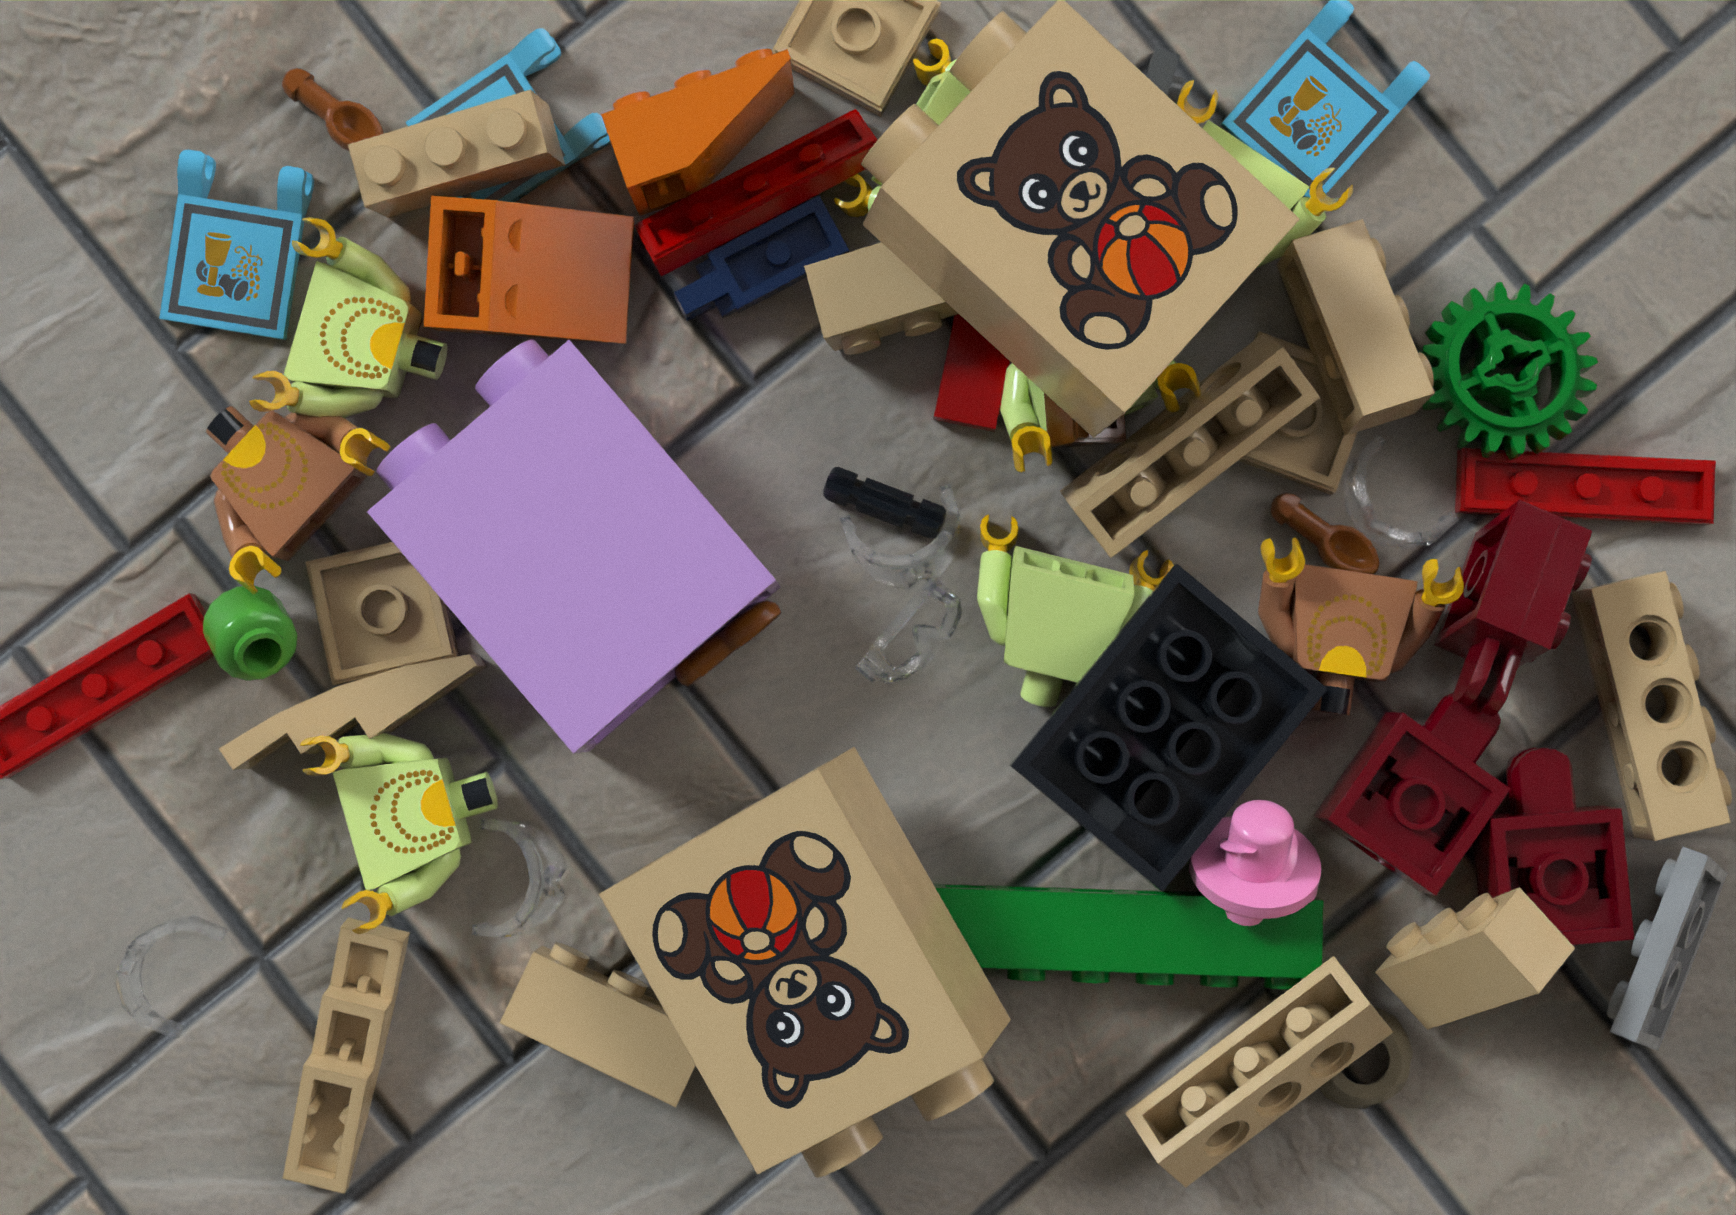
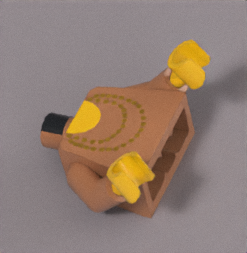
(282, 482)
(1348, 620)

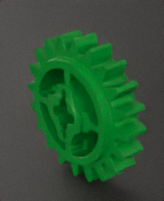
(1550, 348)

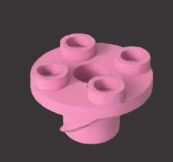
(1256, 864)

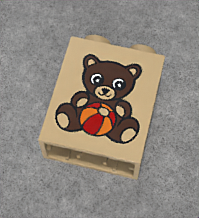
(1071, 212)
(812, 970)

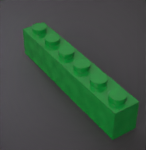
(1130, 933)

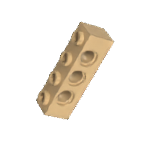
(1189, 447)
(1636, 740)
(1258, 1072)

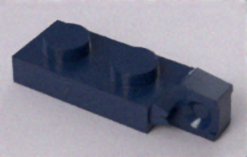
(762, 261)

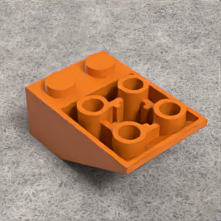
(689, 134)
(528, 270)

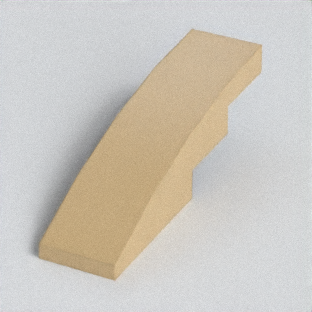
(375, 702)
(345, 1056)

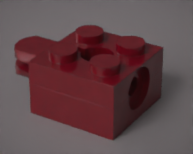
(1512, 600)
(1417, 792)
(1556, 852)

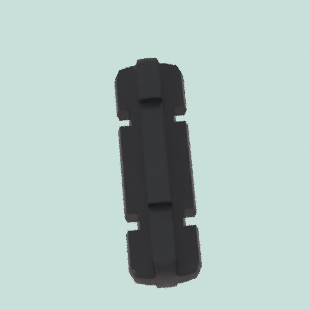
(884, 502)

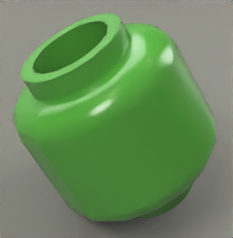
(250, 633)

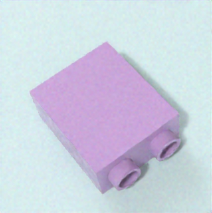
(567, 542)

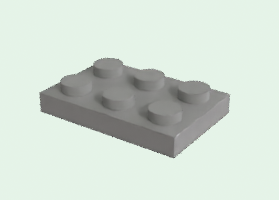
(1666, 948)

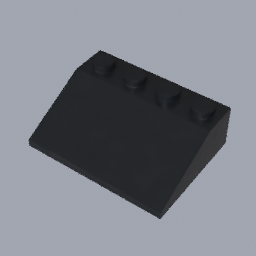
(1168, 727)

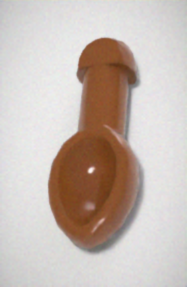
(344, 120)
(1337, 545)
(726, 641)

